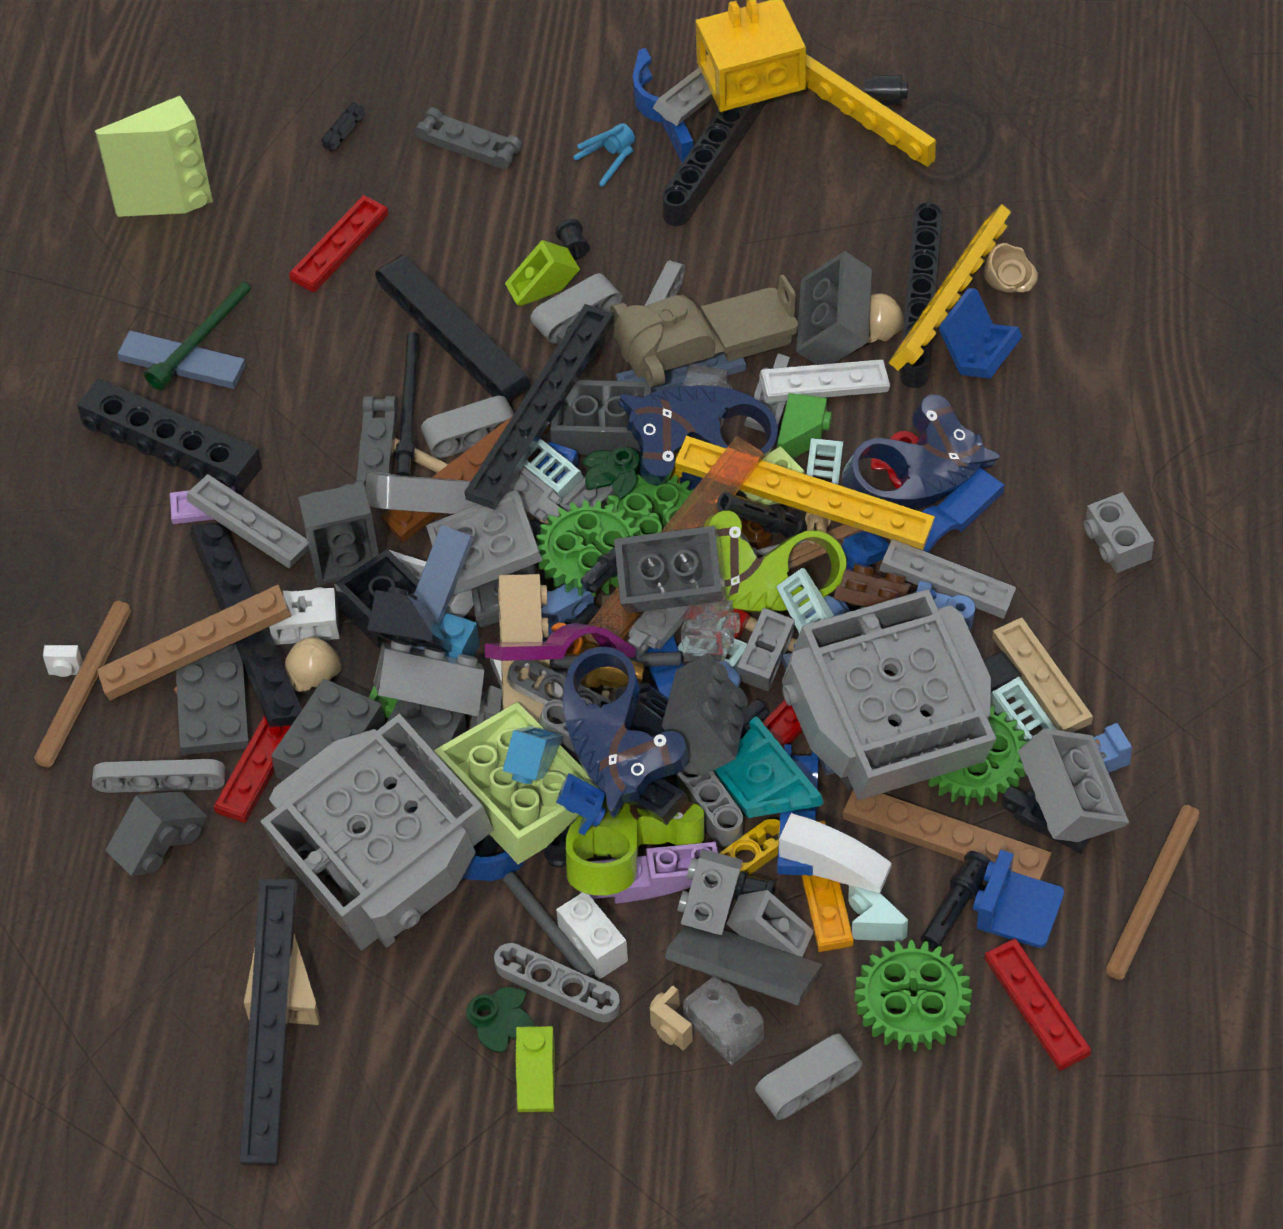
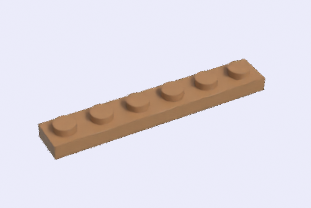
(194, 642)
(942, 832)

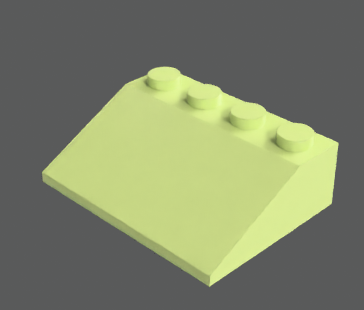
(155, 161)
(520, 813)

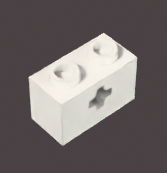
(313, 615)
(592, 934)

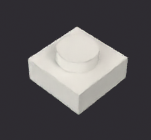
(62, 659)

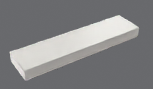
(825, 380)

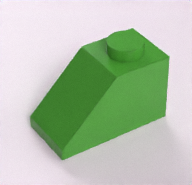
(803, 419)

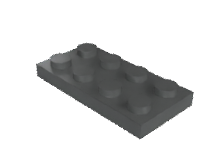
(212, 703)

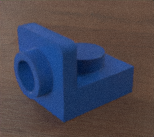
(864, 548)
(583, 800)

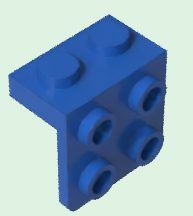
(973, 339)
(1017, 904)

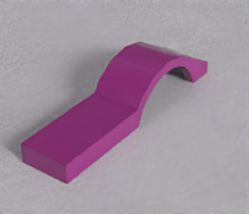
(556, 644)

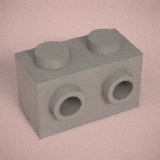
(710, 891)

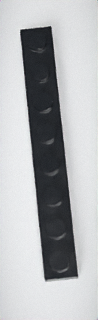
(539, 407)
(257, 650)
(268, 1022)

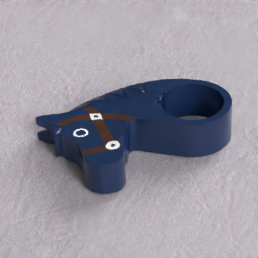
(669, 415)
(931, 468)
(610, 753)

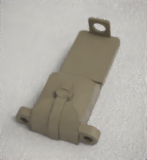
(679, 334)

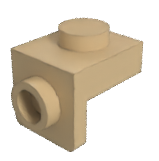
(668, 1023)

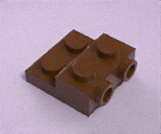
(866, 588)

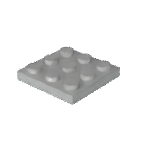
(500, 542)

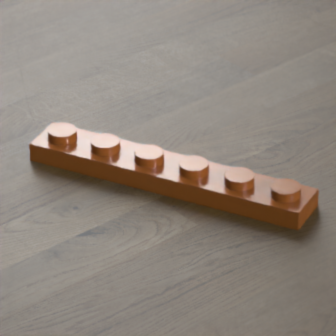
(407, 523)

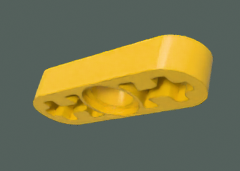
(752, 842)

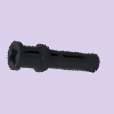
(771, 518)
(962, 890)

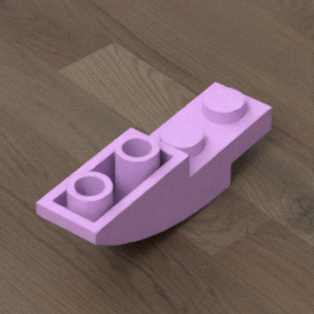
(660, 872)

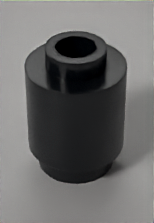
(887, 89)

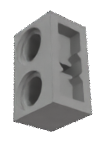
(1122, 529)
(765, 649)

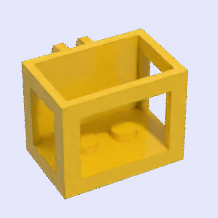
(753, 53)

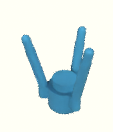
(615, 141)

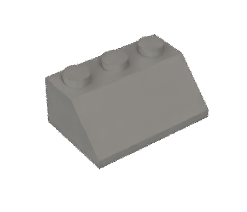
(429, 677)
(1072, 785)

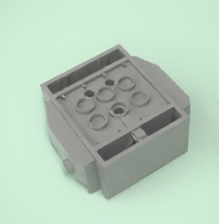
(848, 699)
(401, 858)

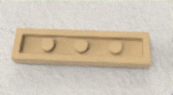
(1042, 676)

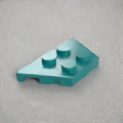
(766, 777)

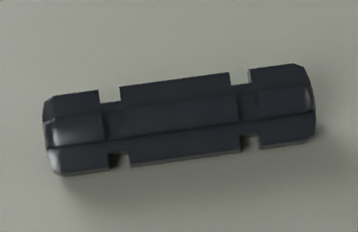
(342, 126)

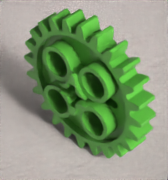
(665, 501)
(585, 545)
(997, 770)
(914, 1023)

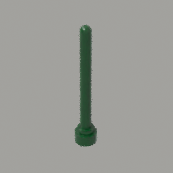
(160, 374)

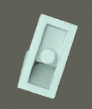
(877, 917)

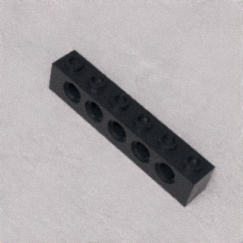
(168, 436)

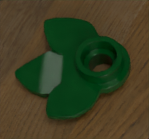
(608, 469)
(503, 1019)

